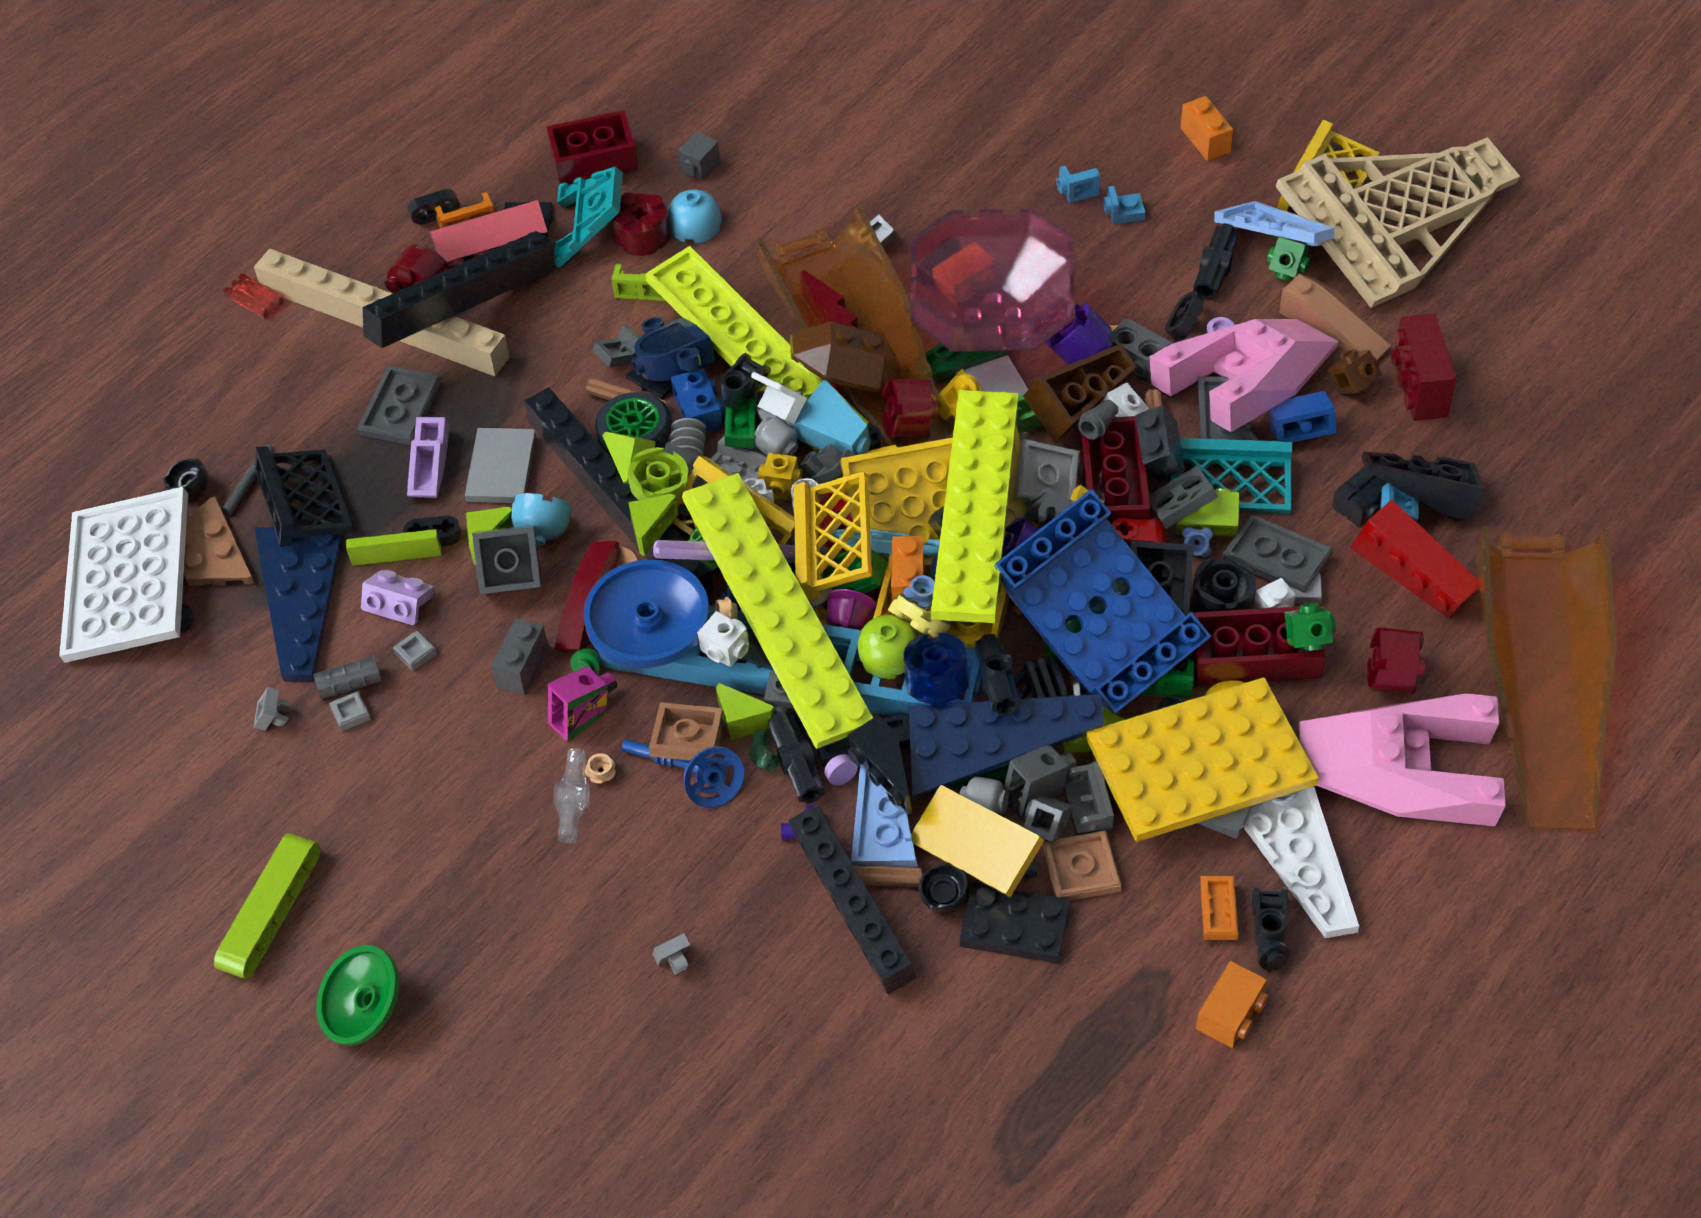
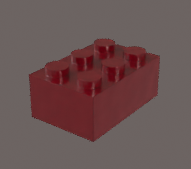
(592, 146)
(1423, 367)

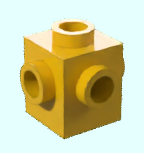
(780, 474)

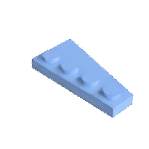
(1276, 222)
(880, 829)

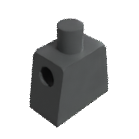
(1036, 774)

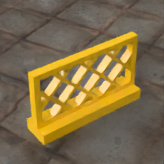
(1321, 143)
(771, 513)
(811, 538)

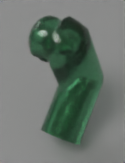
(760, 754)

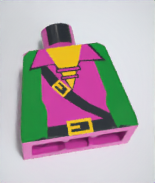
(578, 701)

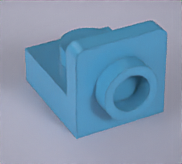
(1078, 185)
(1123, 208)
(1402, 499)

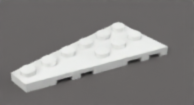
(1300, 850)

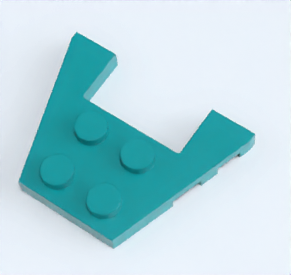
(596, 205)

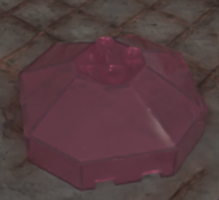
(992, 280)

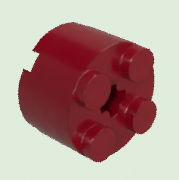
(641, 223)
(413, 267)
(908, 408)
(1395, 660)

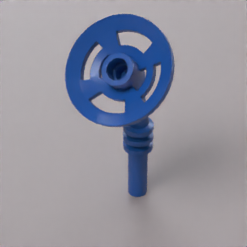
(705, 772)

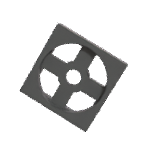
(1196, 497)

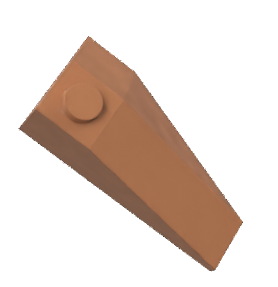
(1331, 314)

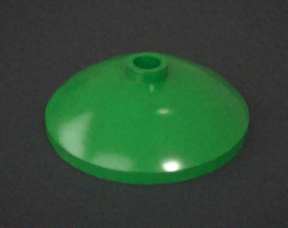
(357, 995)

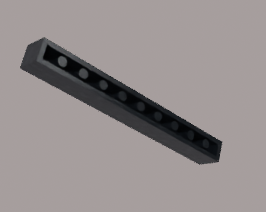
(596, 471)

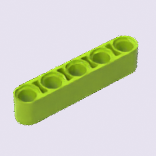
(267, 906)

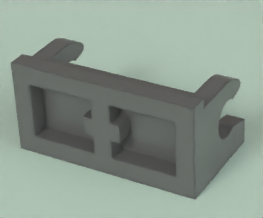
(1045, 506)
(1090, 799)

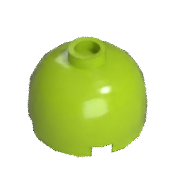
(657, 474)
(883, 645)

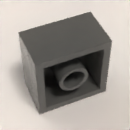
(507, 559)

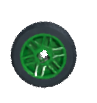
(636, 416)

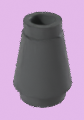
(1098, 419)

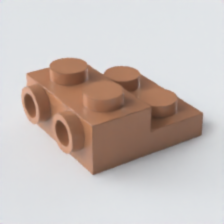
(685, 731)

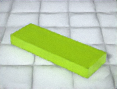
(393, 547)

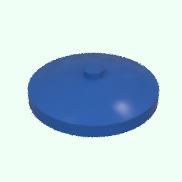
(646, 613)

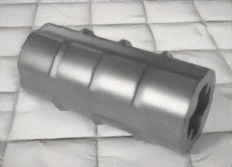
(347, 677)

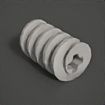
(688, 435)

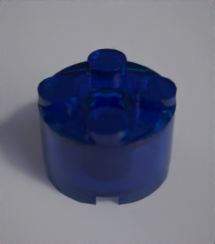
(936, 669)

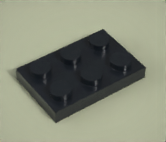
(1015, 925)

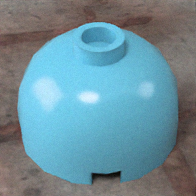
(694, 216)
(548, 517)

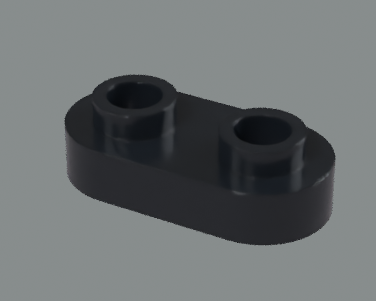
(1184, 315)

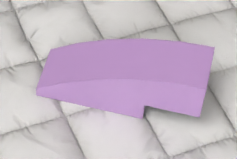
(428, 457)

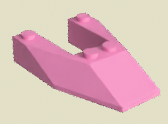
(1260, 357)
(1385, 758)

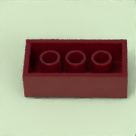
(1116, 471)
(1251, 647)

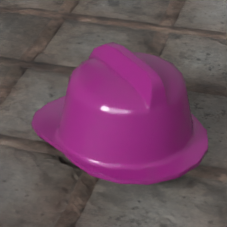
(849, 609)

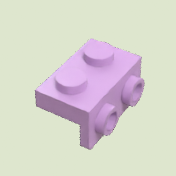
(395, 596)

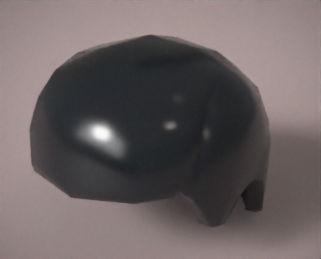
(187, 474)
(944, 888)

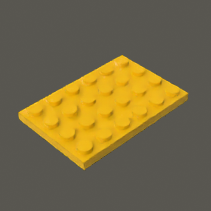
(912, 484)
(1201, 759)

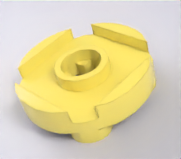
(919, 617)

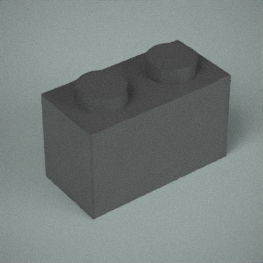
(519, 656)

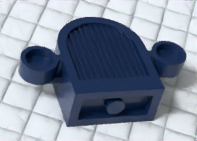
(671, 349)

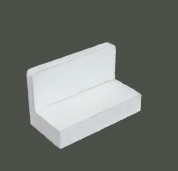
(780, 399)

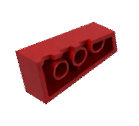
(1415, 560)

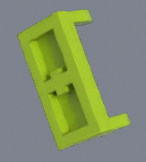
(632, 286)

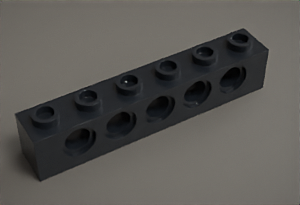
(852, 899)

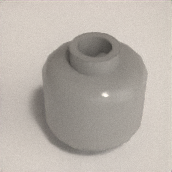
(776, 437)
(987, 793)

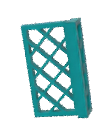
(1243, 453)

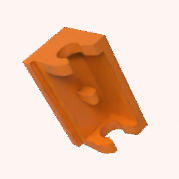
(465, 213)

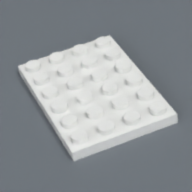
(124, 575)

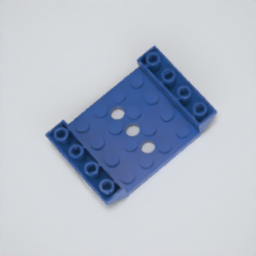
(1077, 561)

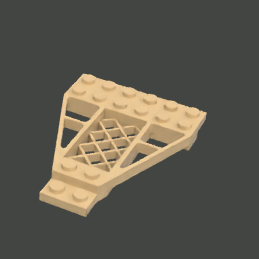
(1366, 246)

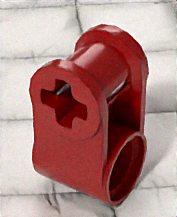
(1140, 530)

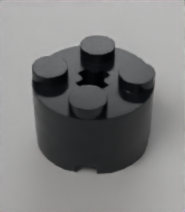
(1223, 585)

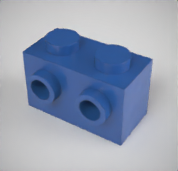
(697, 398)
(1303, 418)

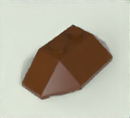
(846, 355)

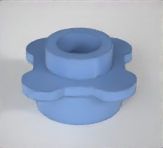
(1203, 536)
(918, 584)

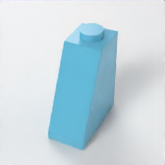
(830, 420)

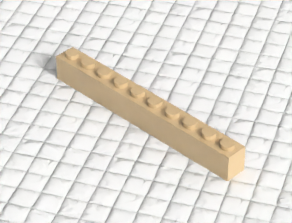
(345, 297)

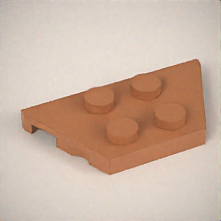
(211, 549)

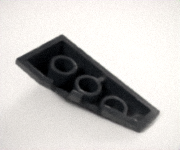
(1444, 485)
(1171, 568)

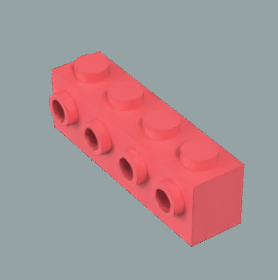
(487, 232)

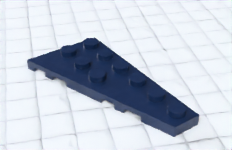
(299, 596)
(974, 740)

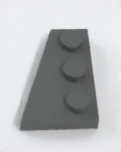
(1208, 428)

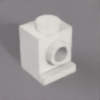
(1274, 596)

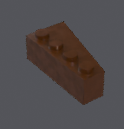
(1074, 389)

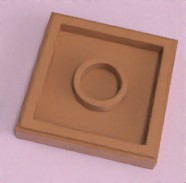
(1081, 866)

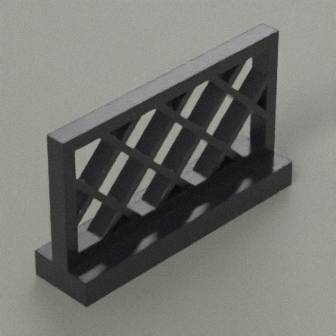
(279, 496)

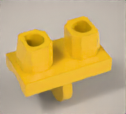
(949, 395)

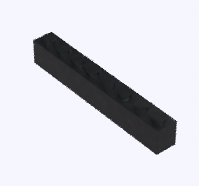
(458, 289)

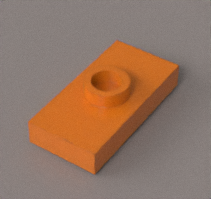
(1218, 908)

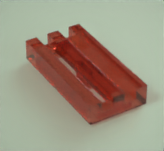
(257, 293)

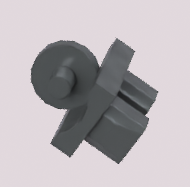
(826, 464)

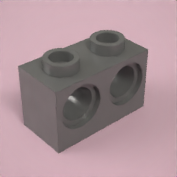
(1139, 344)

